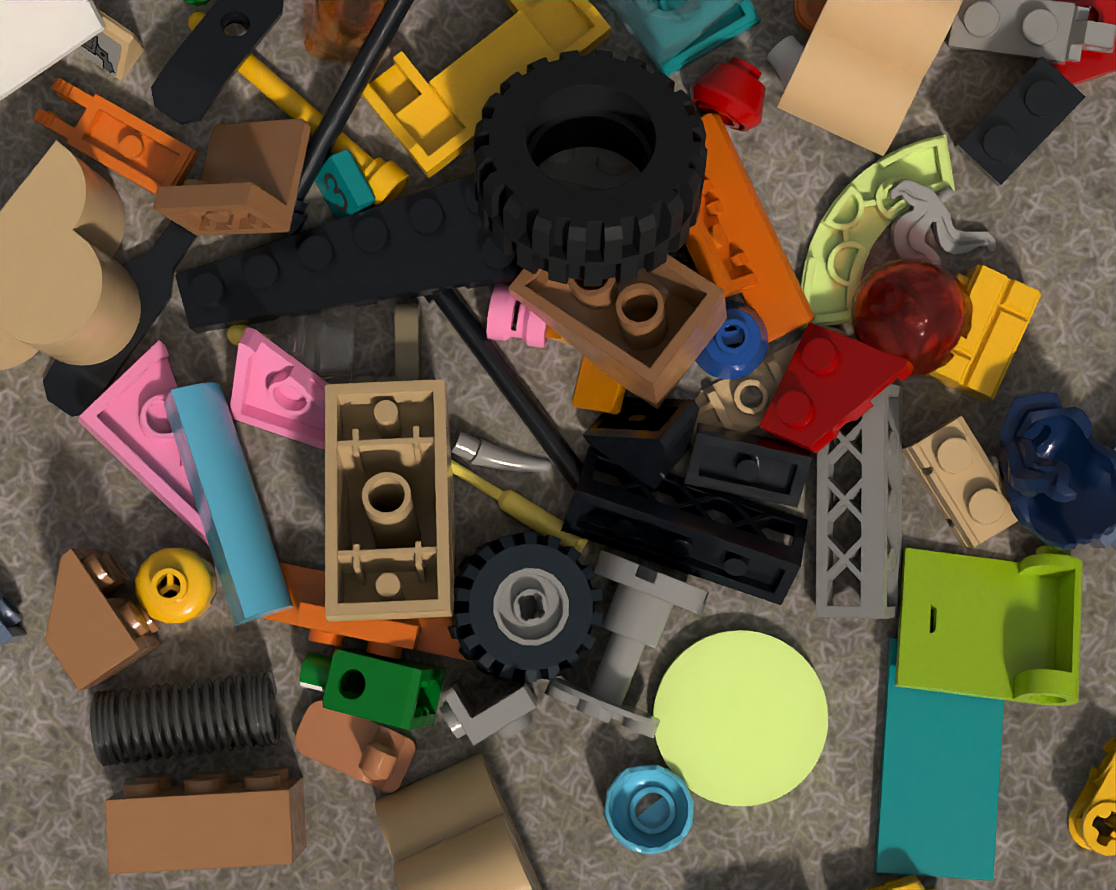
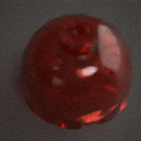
(912, 311)

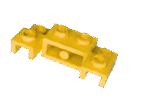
(441, 119)

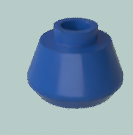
(752, 343)

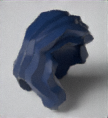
(1057, 472)

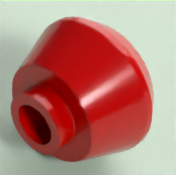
(732, 92)

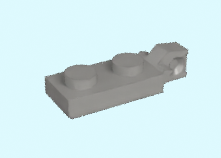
(1029, 30)

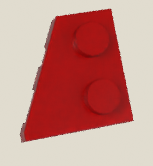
(828, 386)

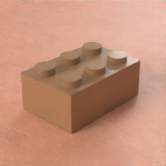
(206, 822)

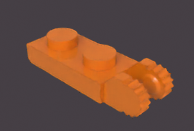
(120, 140)

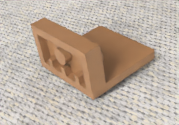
(245, 181)

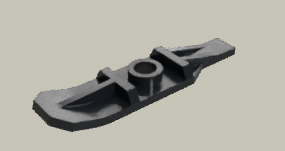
(211, 57)
(78, 386)

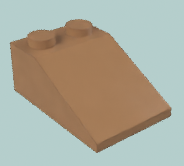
(632, 330)

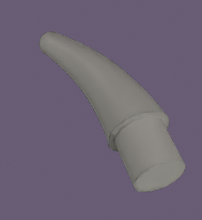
(488, 455)

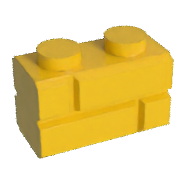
(998, 323)

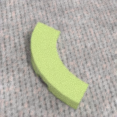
(858, 219)

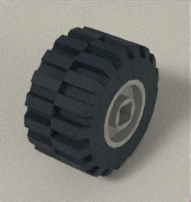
(524, 607)

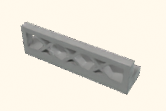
(878, 514)

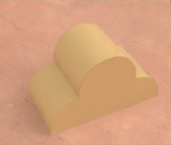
(866, 66)
(58, 267)
(388, 501)
(455, 833)

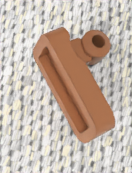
(356, 746)

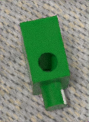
(395, 689)

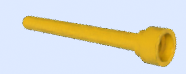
(383, 177)

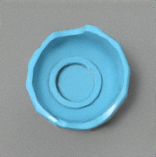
(660, 825)

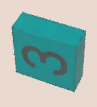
(344, 185)

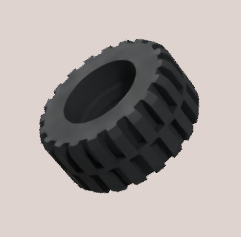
(600, 106)

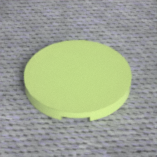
(740, 717)

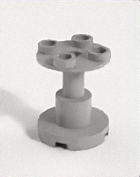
(636, 620)

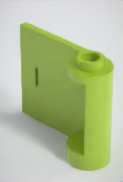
(995, 626)

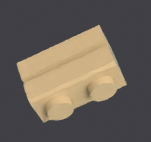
(961, 482)

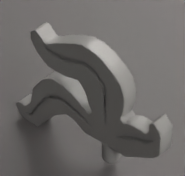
(926, 207)

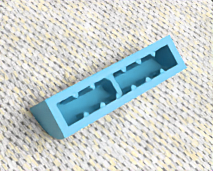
(227, 502)

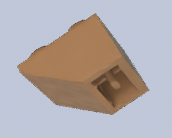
(91, 633)

